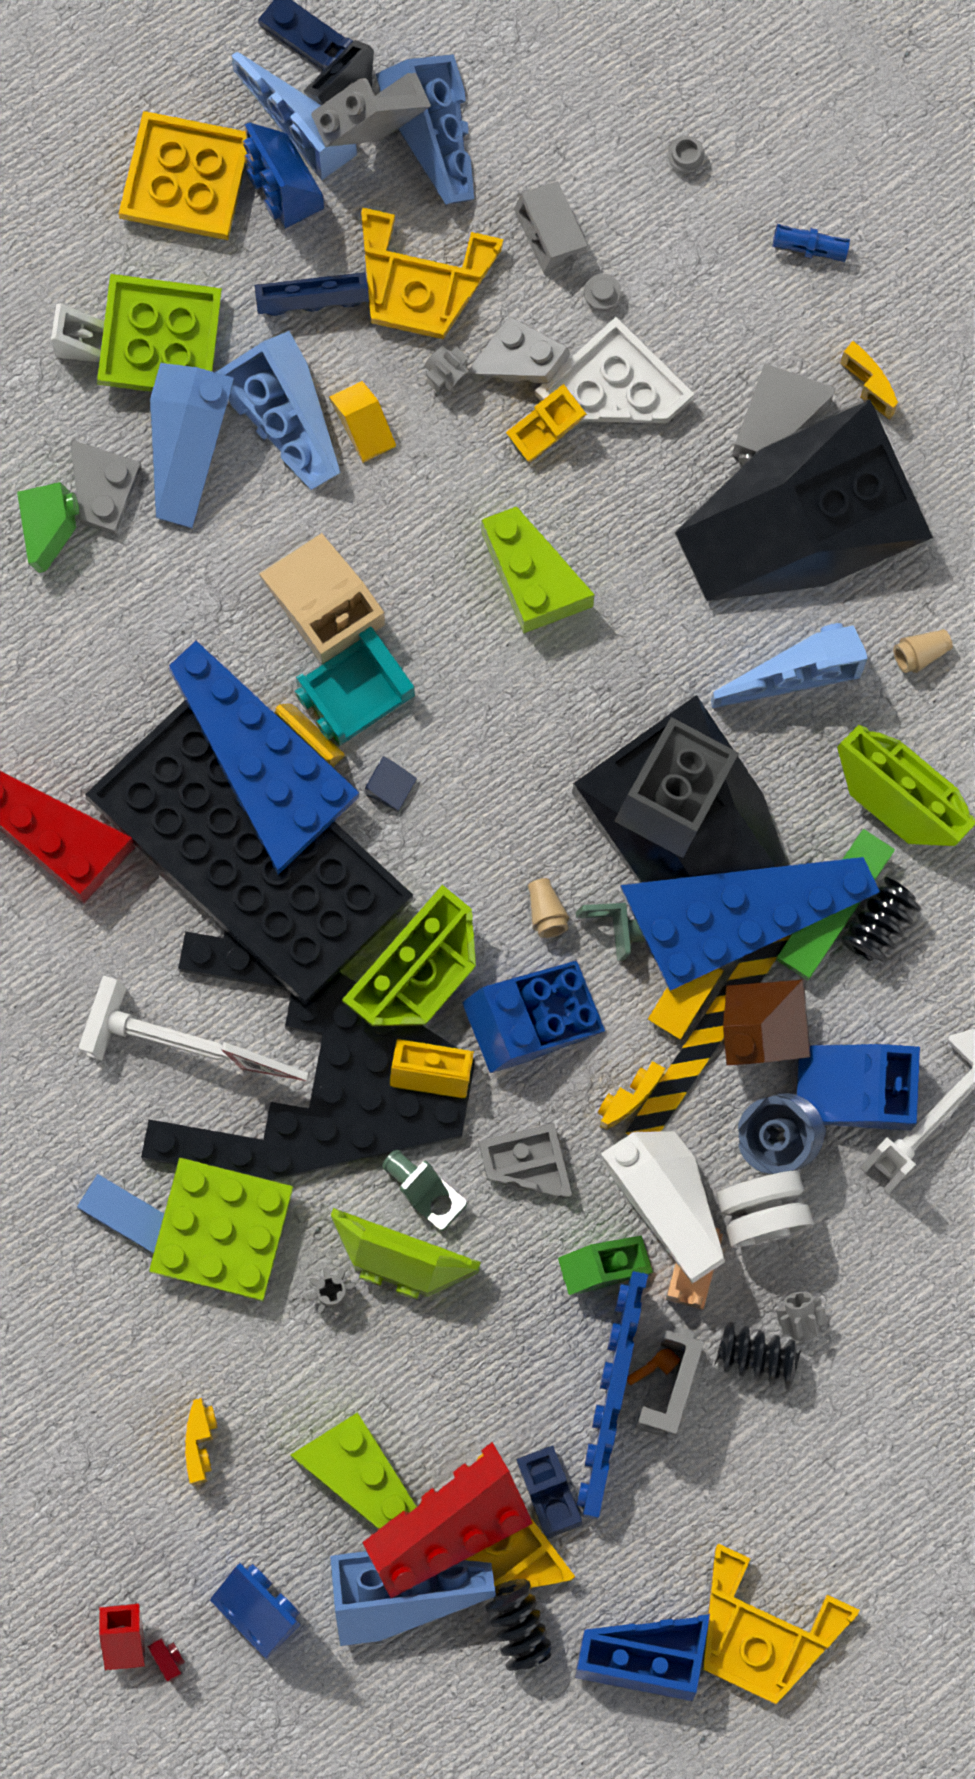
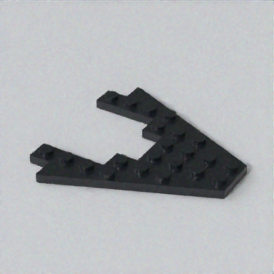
(351, 1102)

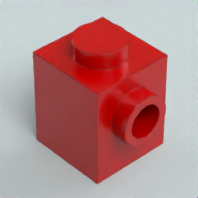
(121, 1637)

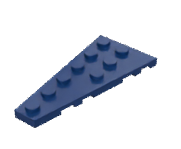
(270, 768)
(718, 918)
(614, 1381)

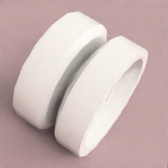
(763, 1203)

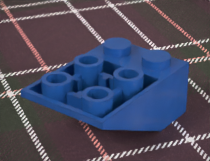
(281, 174)
(532, 1015)
(862, 1084)
(254, 1610)

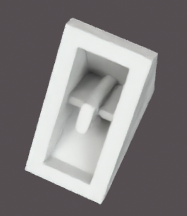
(76, 335)

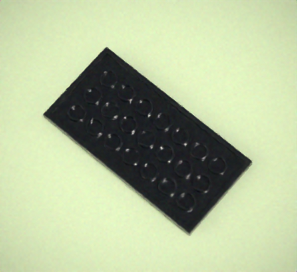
(194, 829)

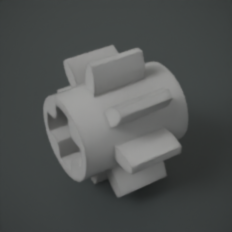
(447, 369)
(321, 1287)
(801, 1316)

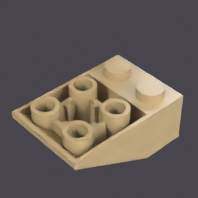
(323, 597)

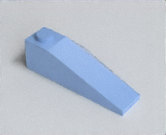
(292, 114)
(281, 400)
(818, 661)

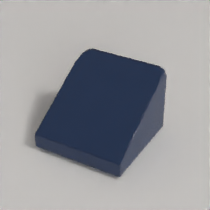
(390, 784)

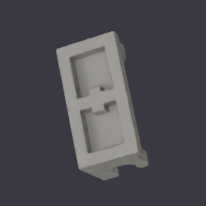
(550, 226)

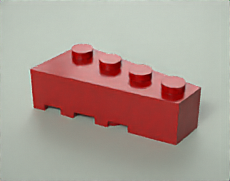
(61, 838)
(449, 1524)

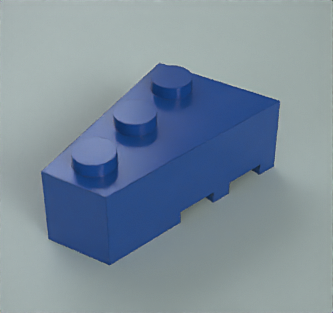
(646, 1657)

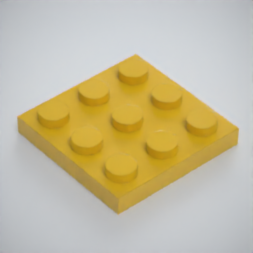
(184, 176)

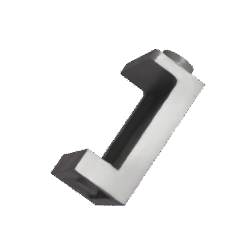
(363, 117)
(667, 1423)

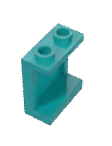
(354, 688)

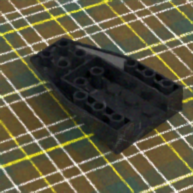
(805, 511)
(731, 838)

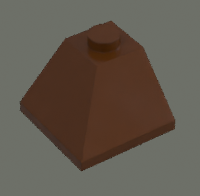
(765, 1022)

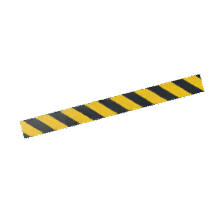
(700, 1044)

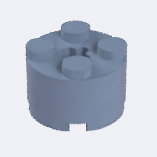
(759, 1133)

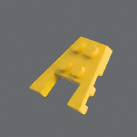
(418, 292)
(756, 1647)

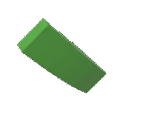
(810, 945)

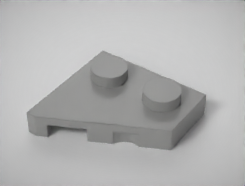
(519, 355)
(102, 485)
(527, 1161)

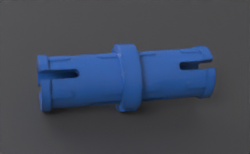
(811, 243)

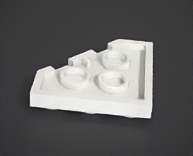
(620, 380)

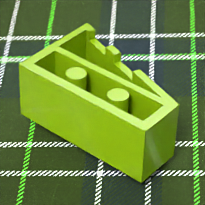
(533, 572)
(356, 1471)

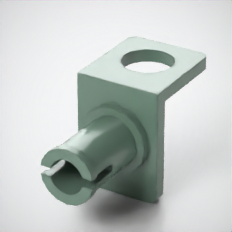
(624, 928)
(422, 1186)

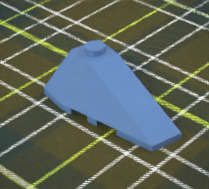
(438, 131)
(185, 427)
(370, 1615)

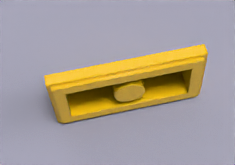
(309, 733)
(431, 1068)

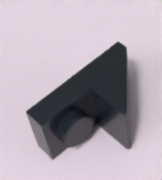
(347, 68)

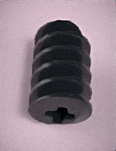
(881, 921)
(758, 1355)
(520, 1625)

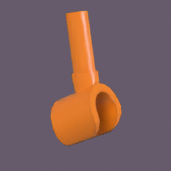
(664, 1359)

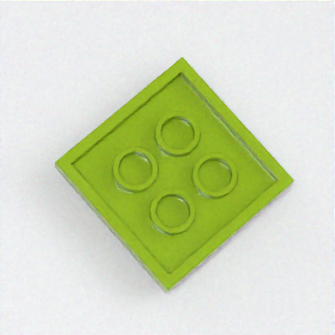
(153, 325)
(221, 1229)

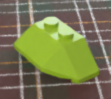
(903, 790)
(419, 966)
(399, 1258)

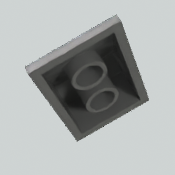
(676, 787)

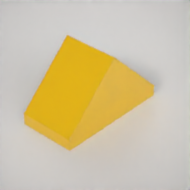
(363, 421)

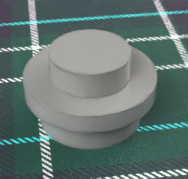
(686, 154)
(602, 292)

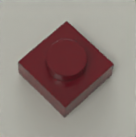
(167, 1658)

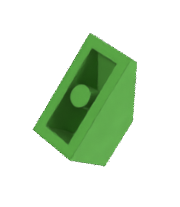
(47, 522)
(604, 1264)

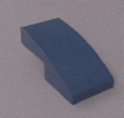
(549, 1492)

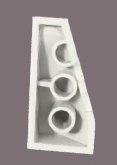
(668, 1193)

